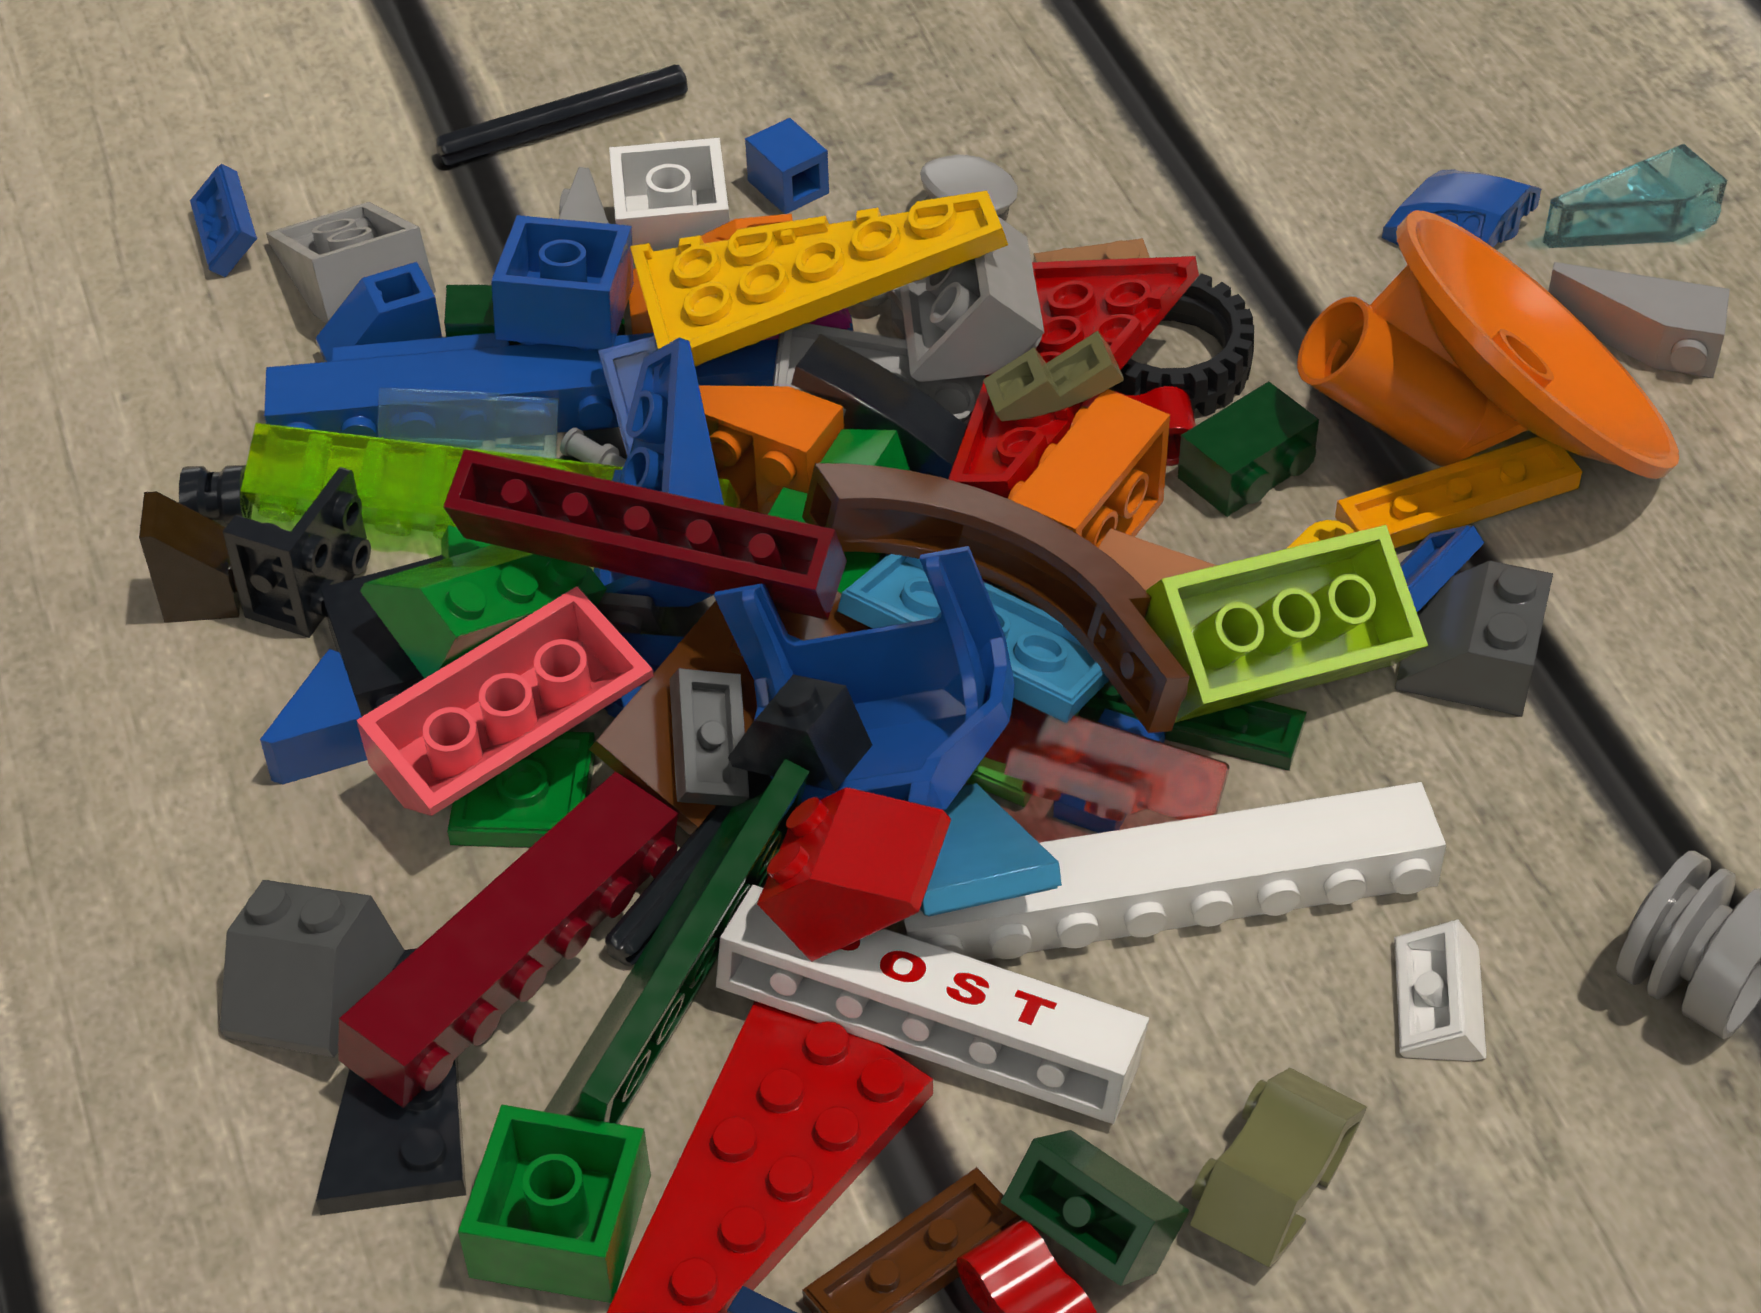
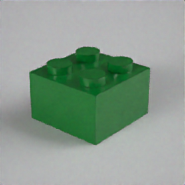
(555, 1203)

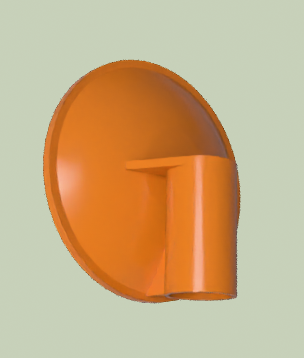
(1475, 355)

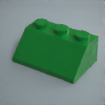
(469, 598)

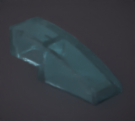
(470, 420)

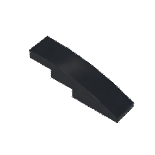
(882, 401)

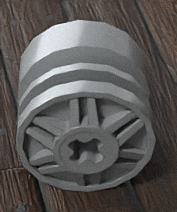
(1695, 936)

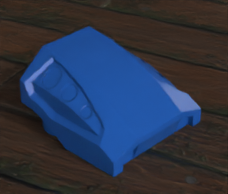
(1475, 201)

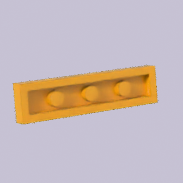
(1463, 491)

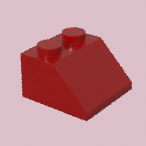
(851, 868)

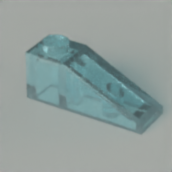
(1640, 204)

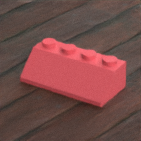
(499, 703)

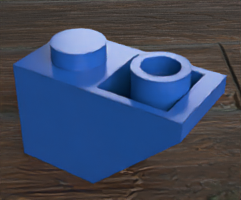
(383, 310)

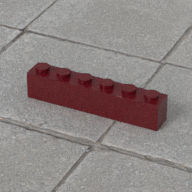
(644, 532)
(506, 940)

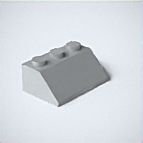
(973, 314)

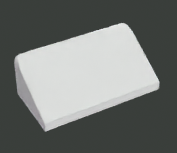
(1440, 994)

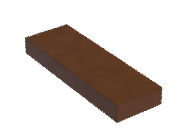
(915, 1254)

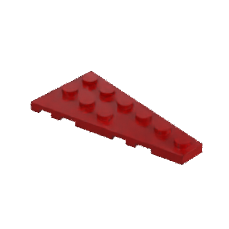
(1075, 299)
(769, 1155)

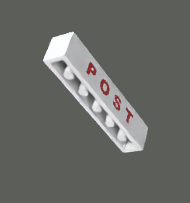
(943, 1010)

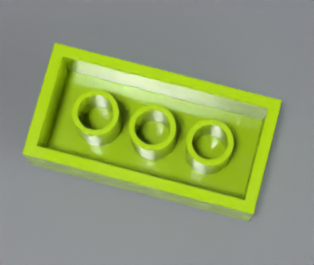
(1286, 620)

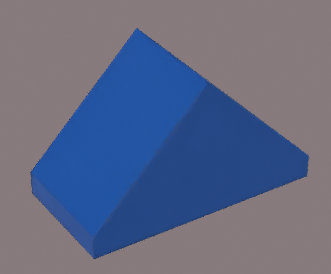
(316, 726)

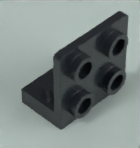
(284, 569)

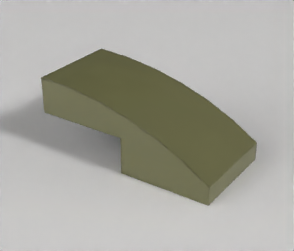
(1035, 388)

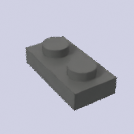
(705, 732)

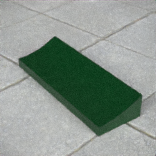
(678, 956)

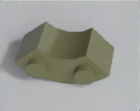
(1287, 1147)

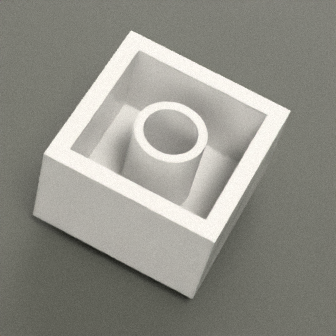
(669, 190)

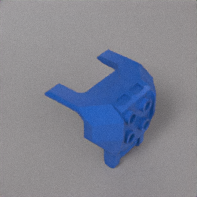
(923, 688)

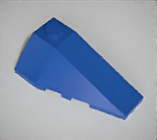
(667, 454)

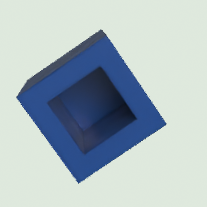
(787, 165)

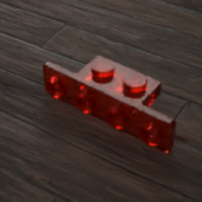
(1107, 767)

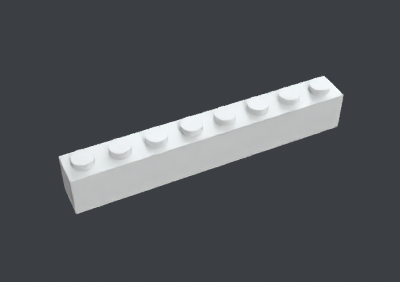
(1207, 873)

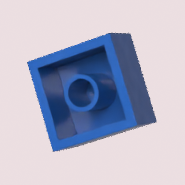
(563, 283)

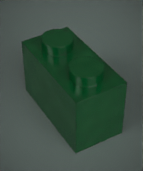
(1248, 449)
(1094, 1206)

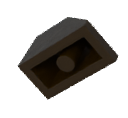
(187, 562)

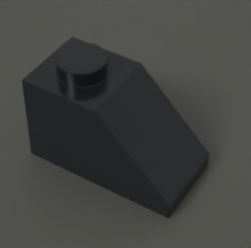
(810, 726)

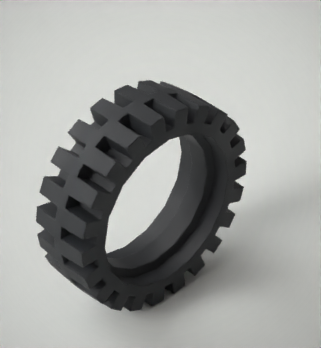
(1214, 379)

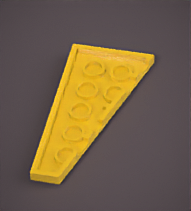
(803, 270)

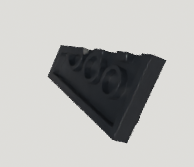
(392, 1152)

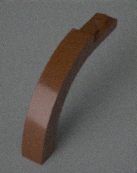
(1019, 550)

